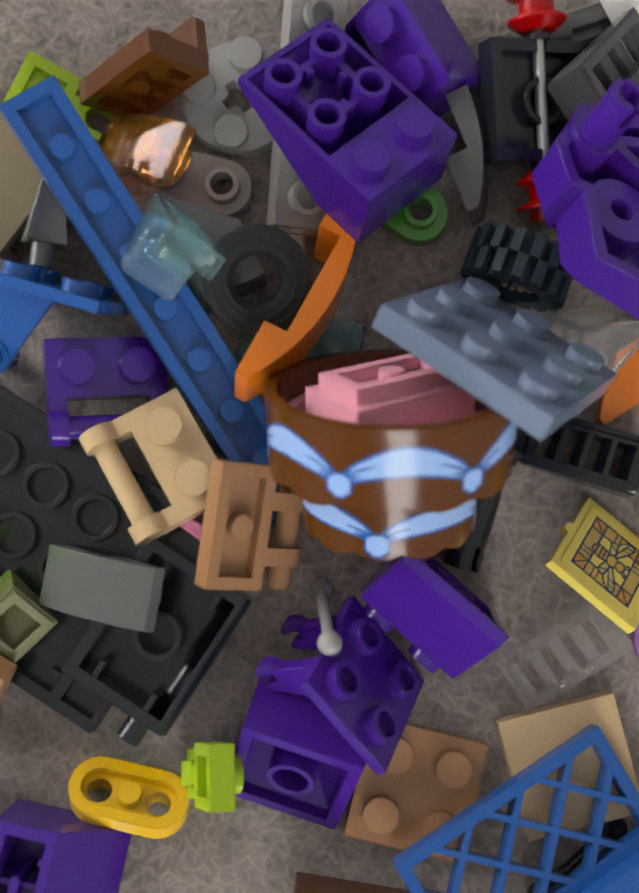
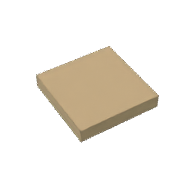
(535, 733)

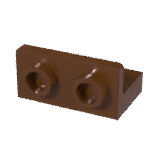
(148, 71)

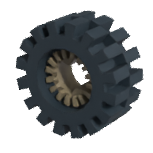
(519, 266)

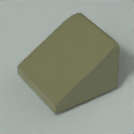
(21, 617)

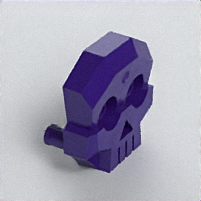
(592, 195)

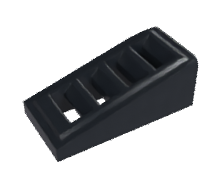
(627, 478)

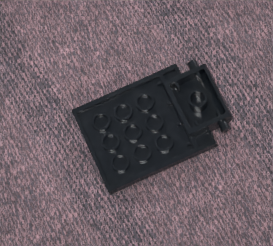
(82, 663)

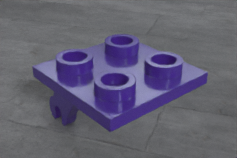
(360, 690)

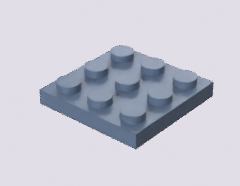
(497, 353)

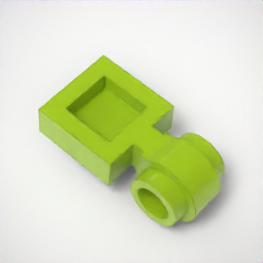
(213, 776)

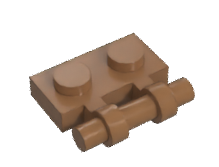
(238, 528)

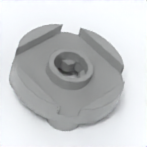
(204, 107)

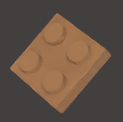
(425, 785)

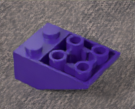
(348, 128)

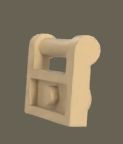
(174, 453)

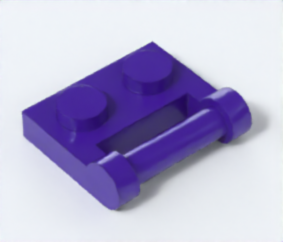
(96, 371)

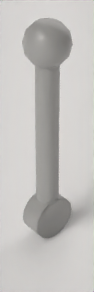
(329, 641)

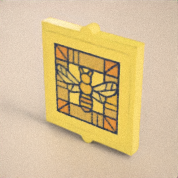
(600, 563)

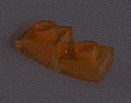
(148, 147)

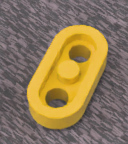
(132, 792)

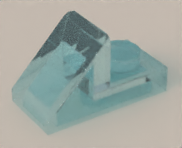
(169, 249)

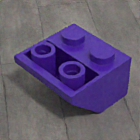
(418, 47)
(57, 852)

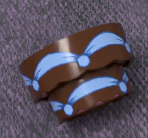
(384, 452)

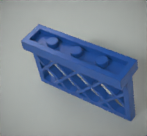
(604, 872)

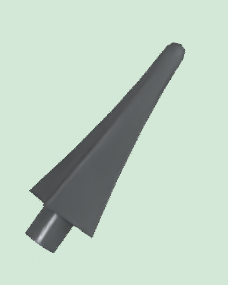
(45, 228)

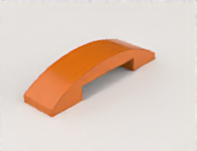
(279, 348)

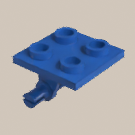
(30, 293)

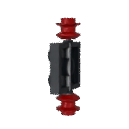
(516, 105)

